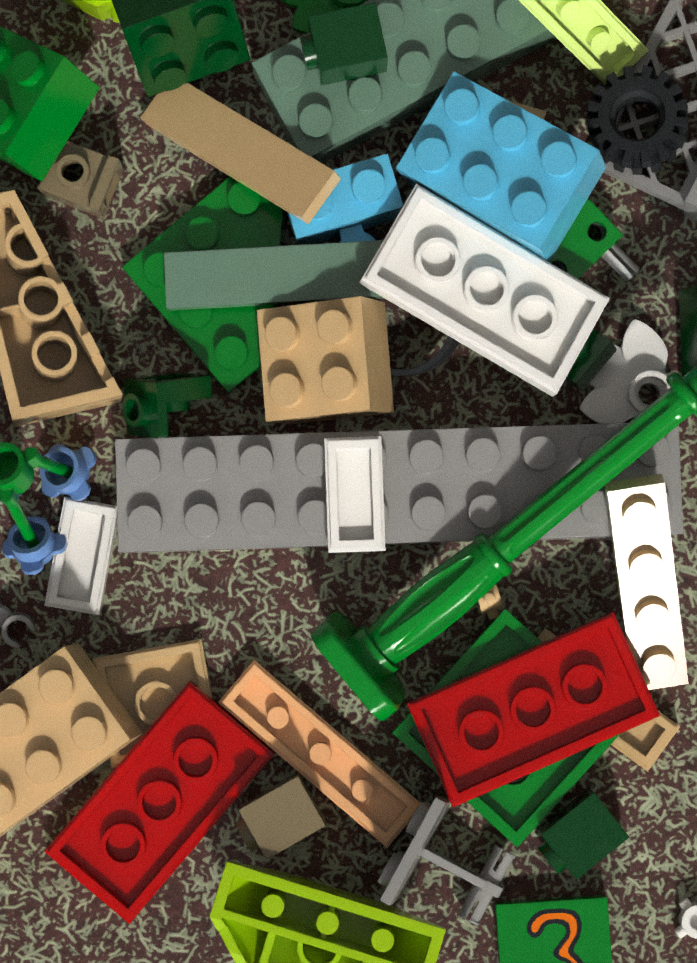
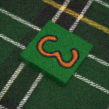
(554, 930)

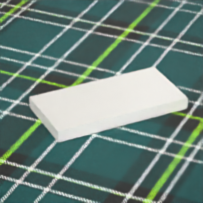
(484, 290)

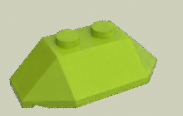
(295, 920)

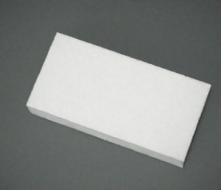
(354, 494)
(82, 570)

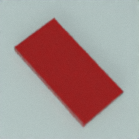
(533, 709)
(159, 801)

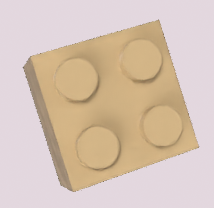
(325, 360)

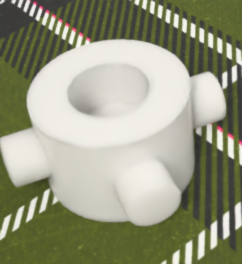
(687, 919)

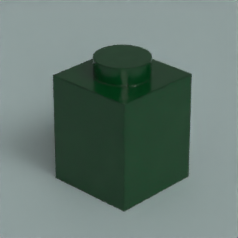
(345, 44)
(580, 835)

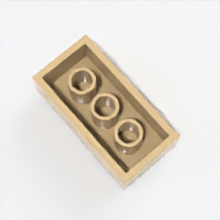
(56, 731)

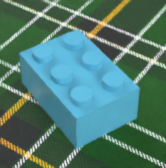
(502, 165)

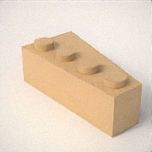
(41, 332)

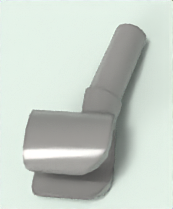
(8, 617)

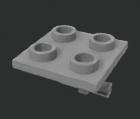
(402, 865)

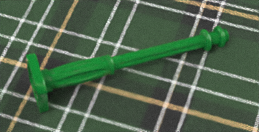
(372, 654)

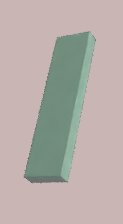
(267, 275)

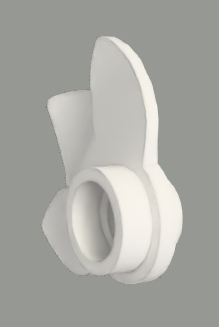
(617, 385)

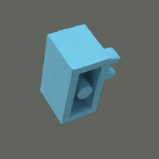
(360, 200)

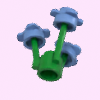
(61, 472)

